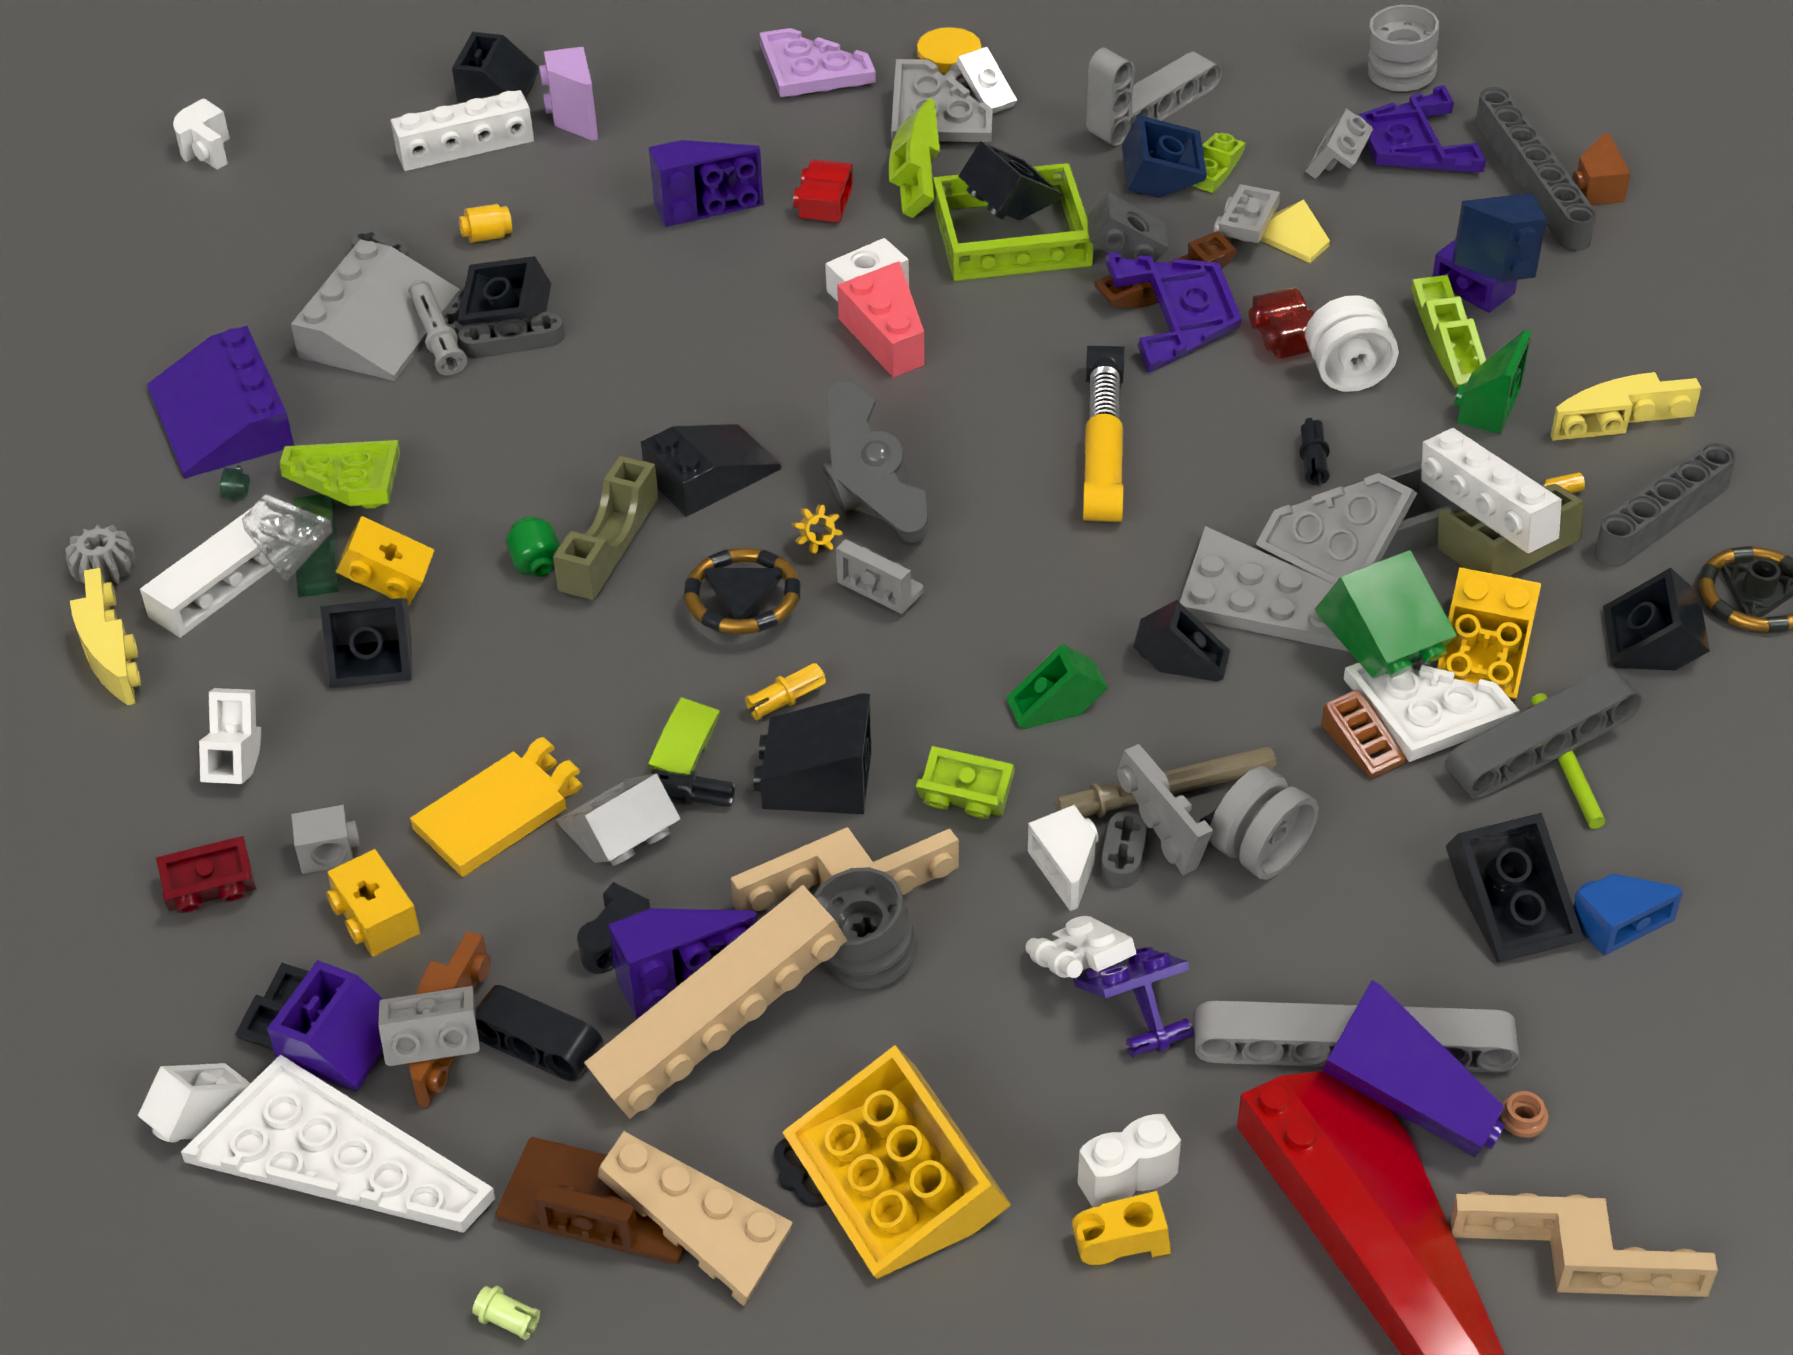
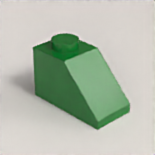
(1057, 689)

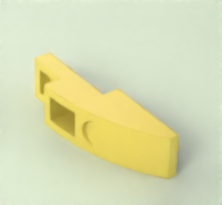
(1625, 400)
(105, 639)

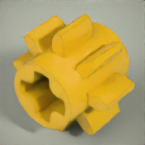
(826, 521)

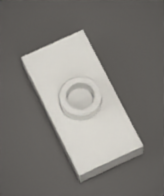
(986, 79)

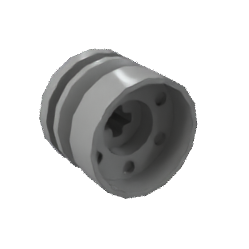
(1403, 47)

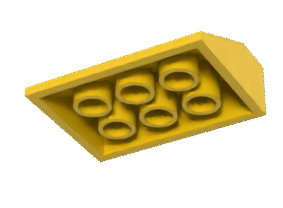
(895, 1166)

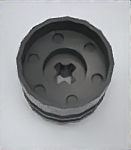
(876, 927)

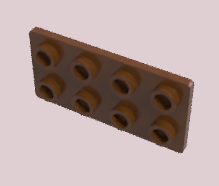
(561, 1195)

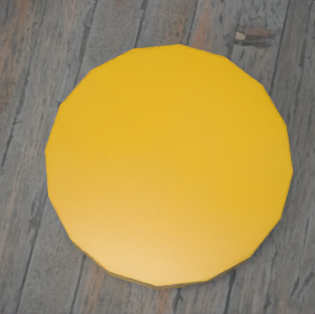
(946, 45)

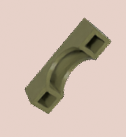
(626, 500)

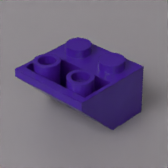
(330, 1026)

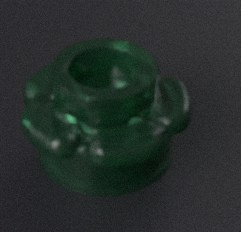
(234, 483)

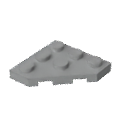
(957, 113)
(1339, 527)

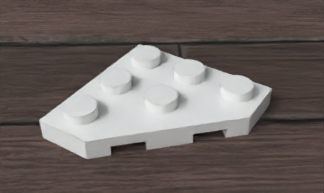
(1430, 708)

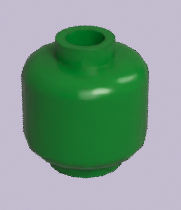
(532, 546)

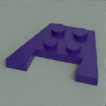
(1406, 139)
(1192, 301)

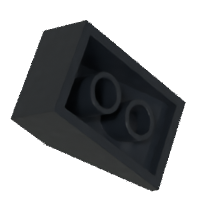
(705, 463)
(1515, 887)

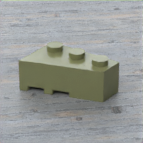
(1485, 550)

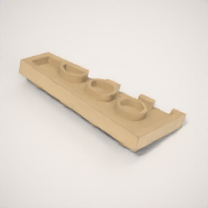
(711, 1221)

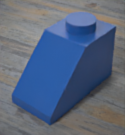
(1624, 909)

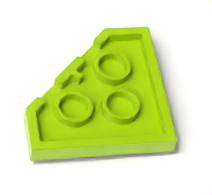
(345, 471)

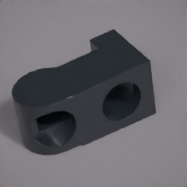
(594, 936)

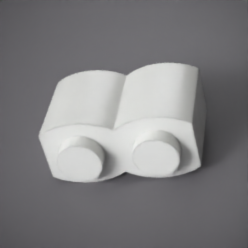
(1129, 1160)

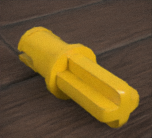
(786, 690)

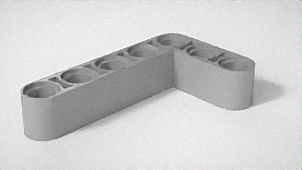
(1116, 100)

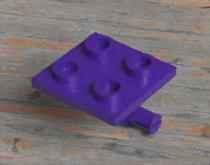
(1138, 974)

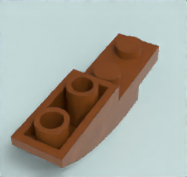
(464, 969)

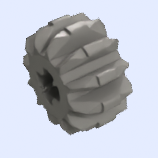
(100, 549)

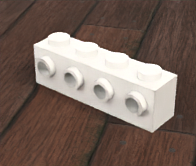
(462, 130)
(1491, 490)

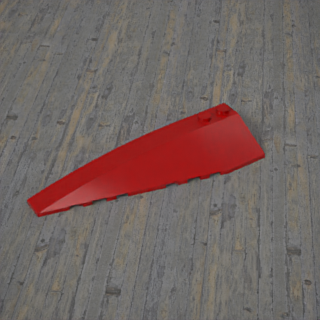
(1370, 1208)

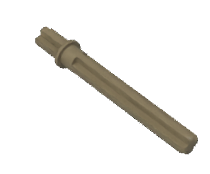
(1183, 779)

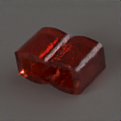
(1281, 321)

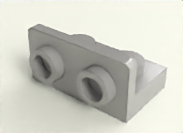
(1340, 143)
(1247, 213)
(876, 577)
(428, 1026)

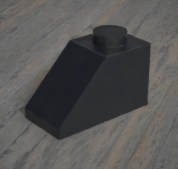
(1181, 644)

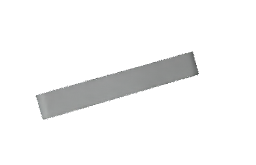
(1308, 1033)

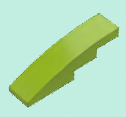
(1448, 328)

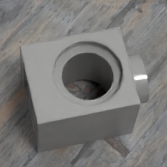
(324, 838)

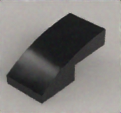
(265, 1009)

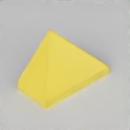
(1296, 232)

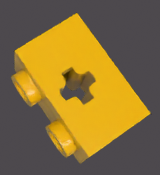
(385, 560)
(372, 902)

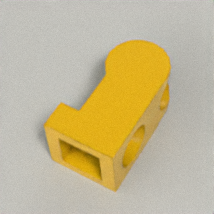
(1122, 1229)

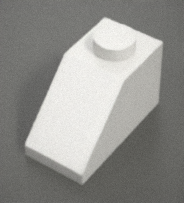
(1064, 851)
(189, 1098)

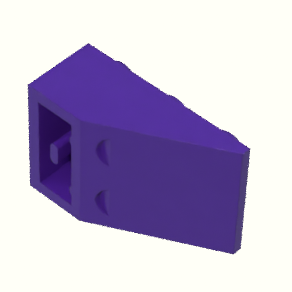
(704, 179)
(666, 946)

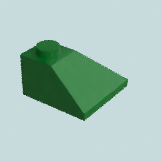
(1494, 387)

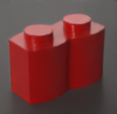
(824, 190)

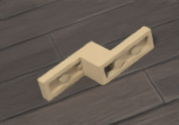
(836, 853)
(1583, 1245)

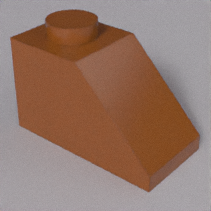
(1602, 173)

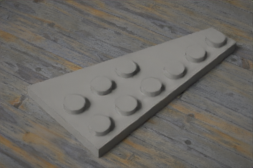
(1255, 592)

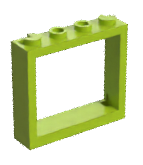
(1014, 254)

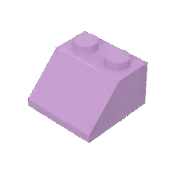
(570, 91)

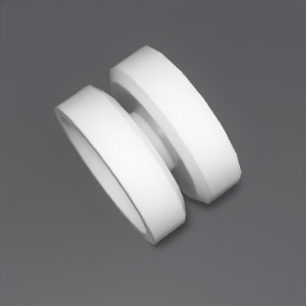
(1351, 343)

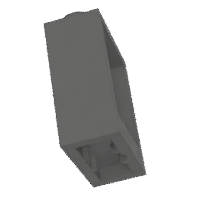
(1420, 530)

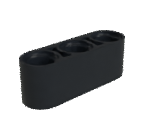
(536, 1033)

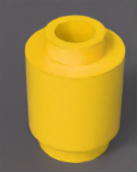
(485, 223)

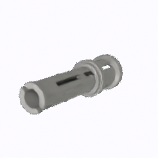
(423, 299)

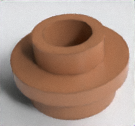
(1528, 1105)

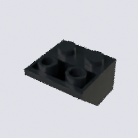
(491, 66)

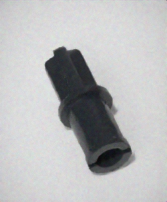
(1314, 451)
(696, 788)

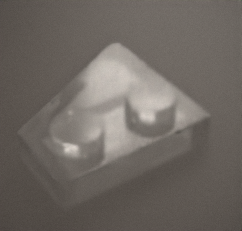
(285, 533)

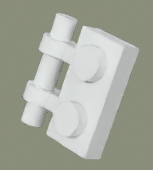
(1081, 946)

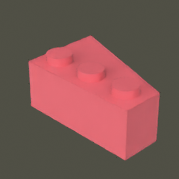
(884, 318)

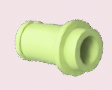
(505, 1312)

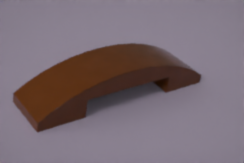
(1207, 249)

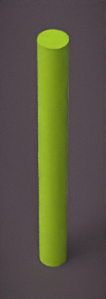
(1578, 782)

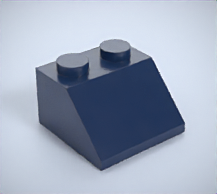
(1162, 157)
(1500, 236)

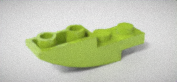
(911, 158)

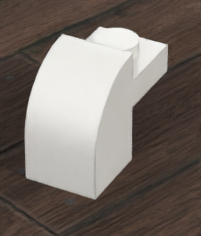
(201, 133)
(234, 740)

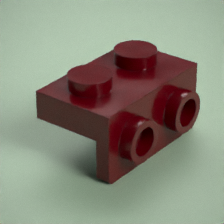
(206, 875)

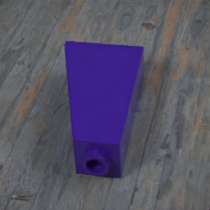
(1411, 1073)

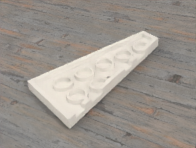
(323, 1143)

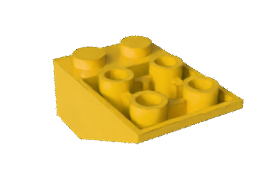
(1492, 628)

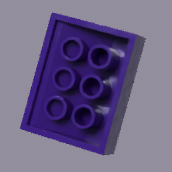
(220, 405)

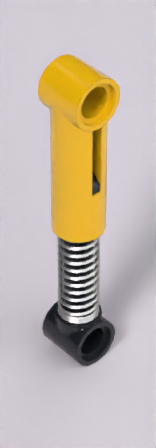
(1104, 436)

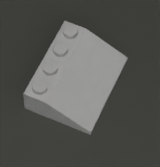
(365, 313)

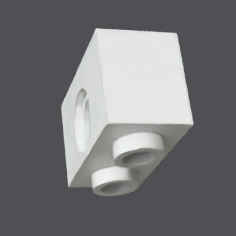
(861, 262)

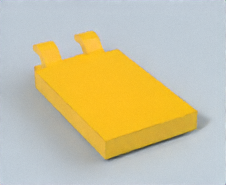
(497, 807)

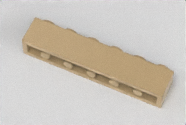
(716, 1002)

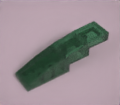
(318, 572)

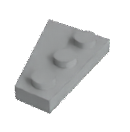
(1180, 836)

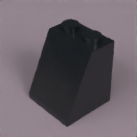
(817, 758)

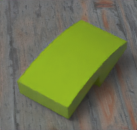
(1220, 157)
(684, 737)

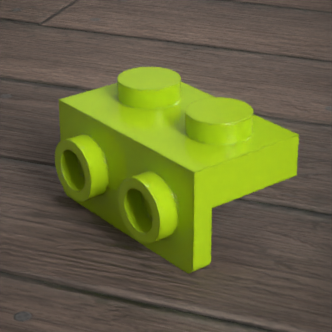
(965, 782)

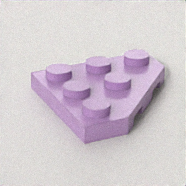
(812, 66)

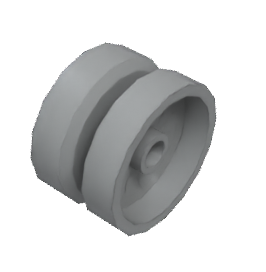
(1263, 822)

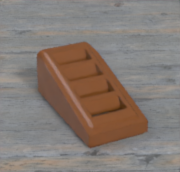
(1353, 711)

